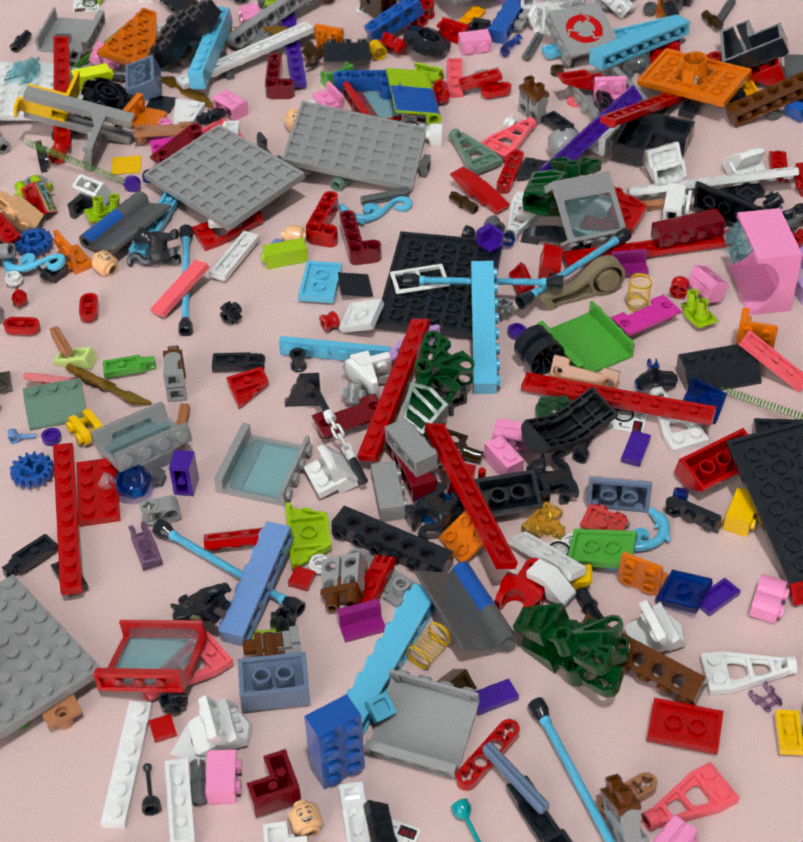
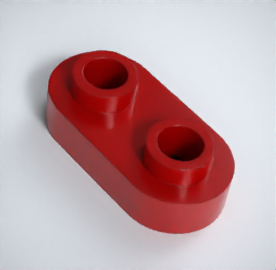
(496, 89)
(441, 91)
(88, 307)
(21, 325)

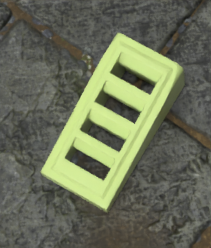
(81, 357)

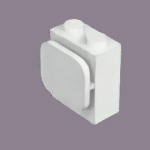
(676, 201)

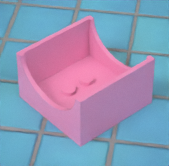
(771, 270)

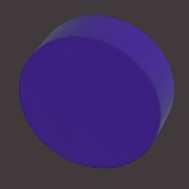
(132, 183)
(515, 330)
(51, 436)

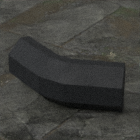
(568, 426)

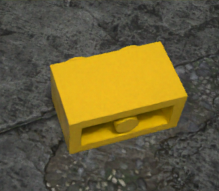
(740, 514)

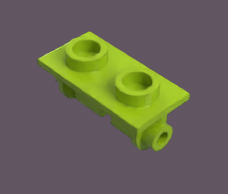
(434, 72)

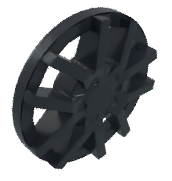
(210, 116)

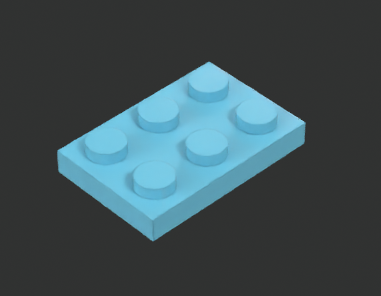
(320, 282)

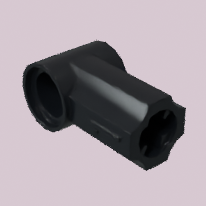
(672, 7)
(656, 377)

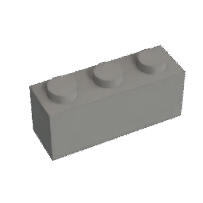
(411, 447)
(388, 491)

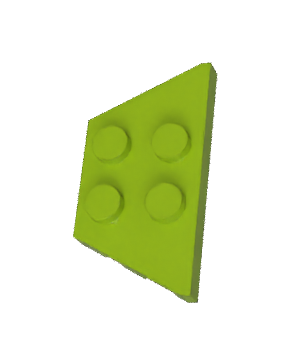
(310, 534)

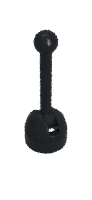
(468, 231)
(582, 453)
(150, 804)

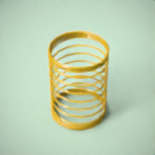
(640, 288)
(436, 639)

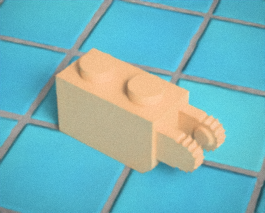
(19, 211)

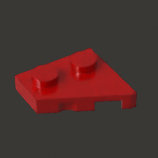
(247, 385)

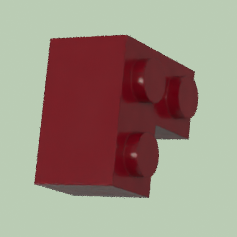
(277, 789)

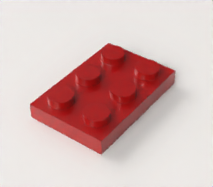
(685, 726)

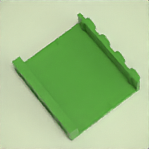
(593, 340)

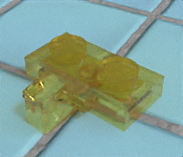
(545, 522)

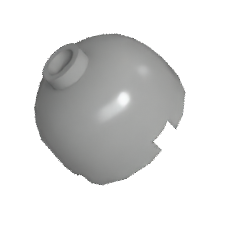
(558, 139)

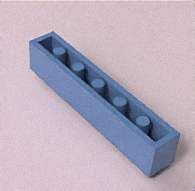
(256, 583)

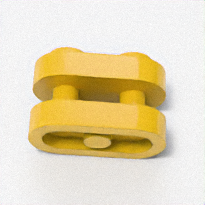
(77, 426)

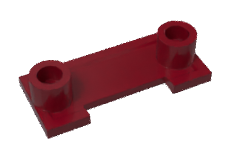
(182, 139)
(347, 418)

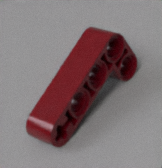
(275, 85)
(358, 251)

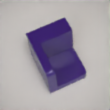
(490, 237)

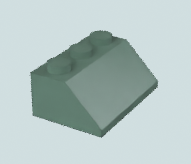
(53, 402)

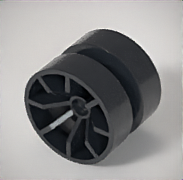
(537, 349)

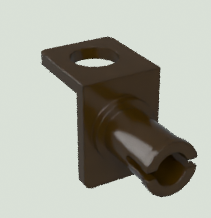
(312, 53)
(465, 451)

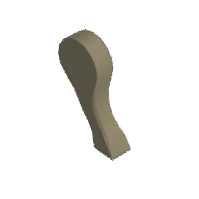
(598, 278)

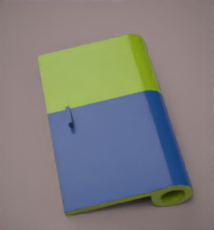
(413, 93)

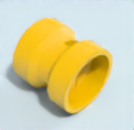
(378, 50)

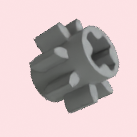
(505, 308)
(353, 393)

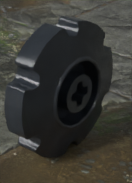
(427, 41)
(105, 93)

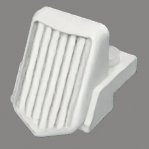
(538, 15)
(745, 162)
(666, 163)
(368, 370)
(331, 472)
(656, 628)
(218, 726)

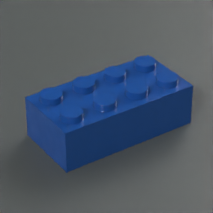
(335, 741)

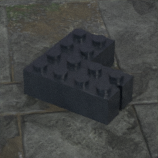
(182, 29)
(754, 47)
(649, 133)

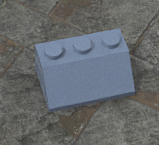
(144, 78)
(620, 493)
(273, 681)

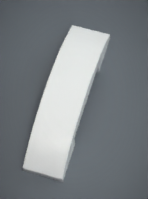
(354, 817)

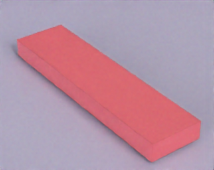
(454, 72)
(179, 288)
(772, 360)

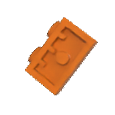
(326, 32)
(143, 114)
(75, 257)
(763, 331)
(462, 538)
(641, 574)

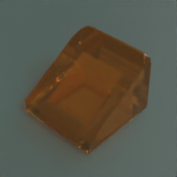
(660, 12)

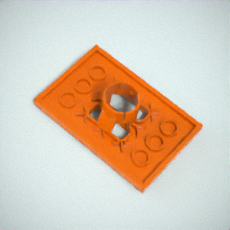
(716, 88)

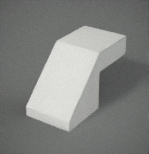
(555, 584)

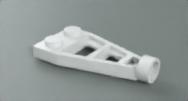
(518, 228)
(683, 440)
(715, 669)

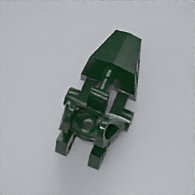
(544, 204)
(441, 373)
(558, 640)

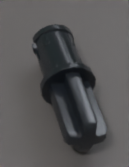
(20, 41)
(588, 604)

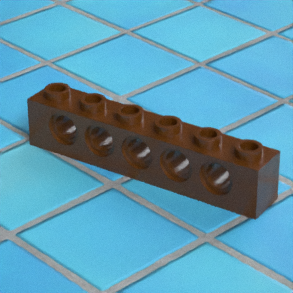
(766, 100)
(694, 681)

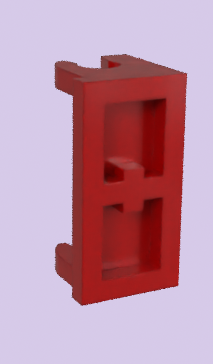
(451, 28)
(550, 260)

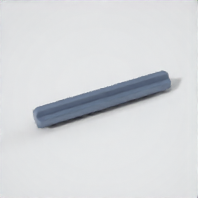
(516, 778)

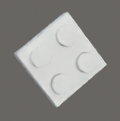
(361, 316)

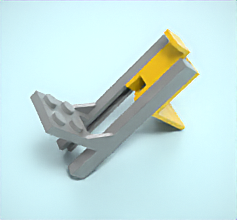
(55, 109)

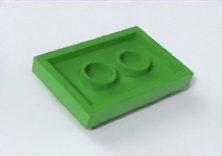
(601, 547)

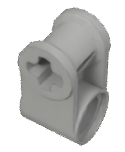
(160, 508)

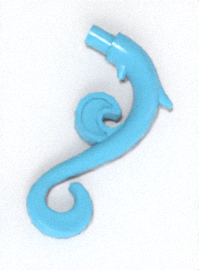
(377, 212)
(30, 262)
(642, 533)

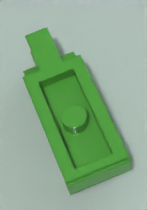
(128, 365)

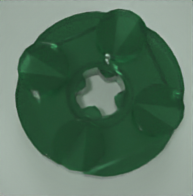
(548, 404)

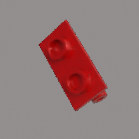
(388, 41)

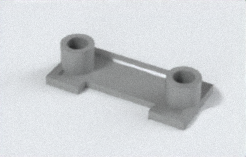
(396, 584)

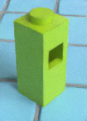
(284, 253)

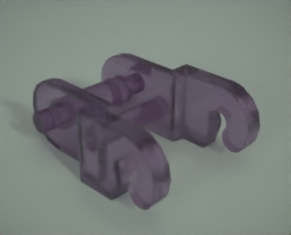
(758, 700)

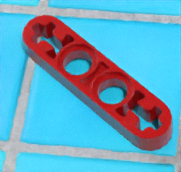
(515, 159)
(480, 772)

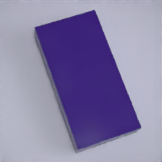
(636, 448)
(719, 596)
(496, 696)

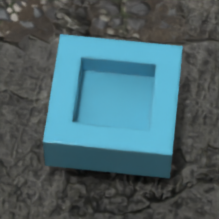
(380, 707)

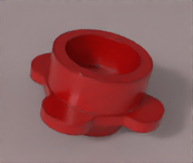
(19, 297)

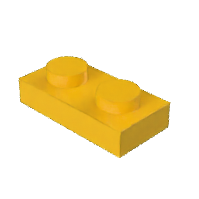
(789, 732)

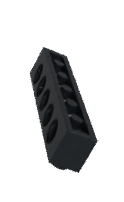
(391, 541)

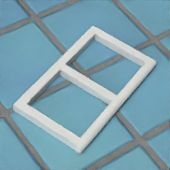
(416, 271)

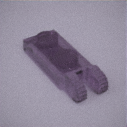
(145, 547)

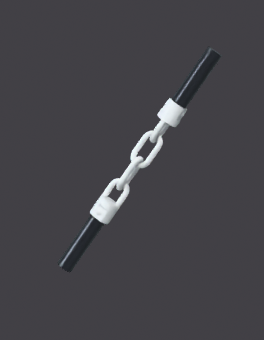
(350, 454)

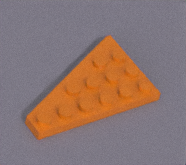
(132, 39)

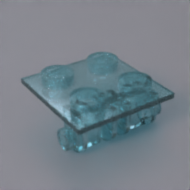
(25, 69)
(737, 242)

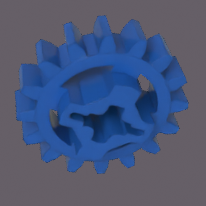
(34, 241)
(32, 470)

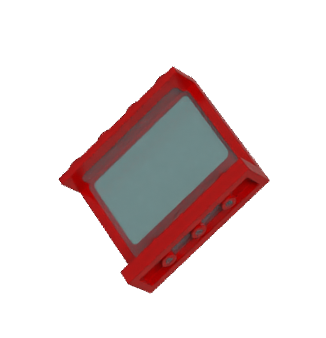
(370, 103)
(153, 656)

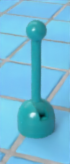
(462, 810)

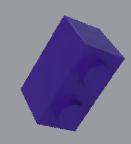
(184, 473)

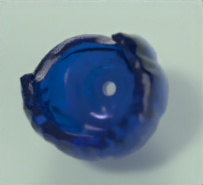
(133, 490)

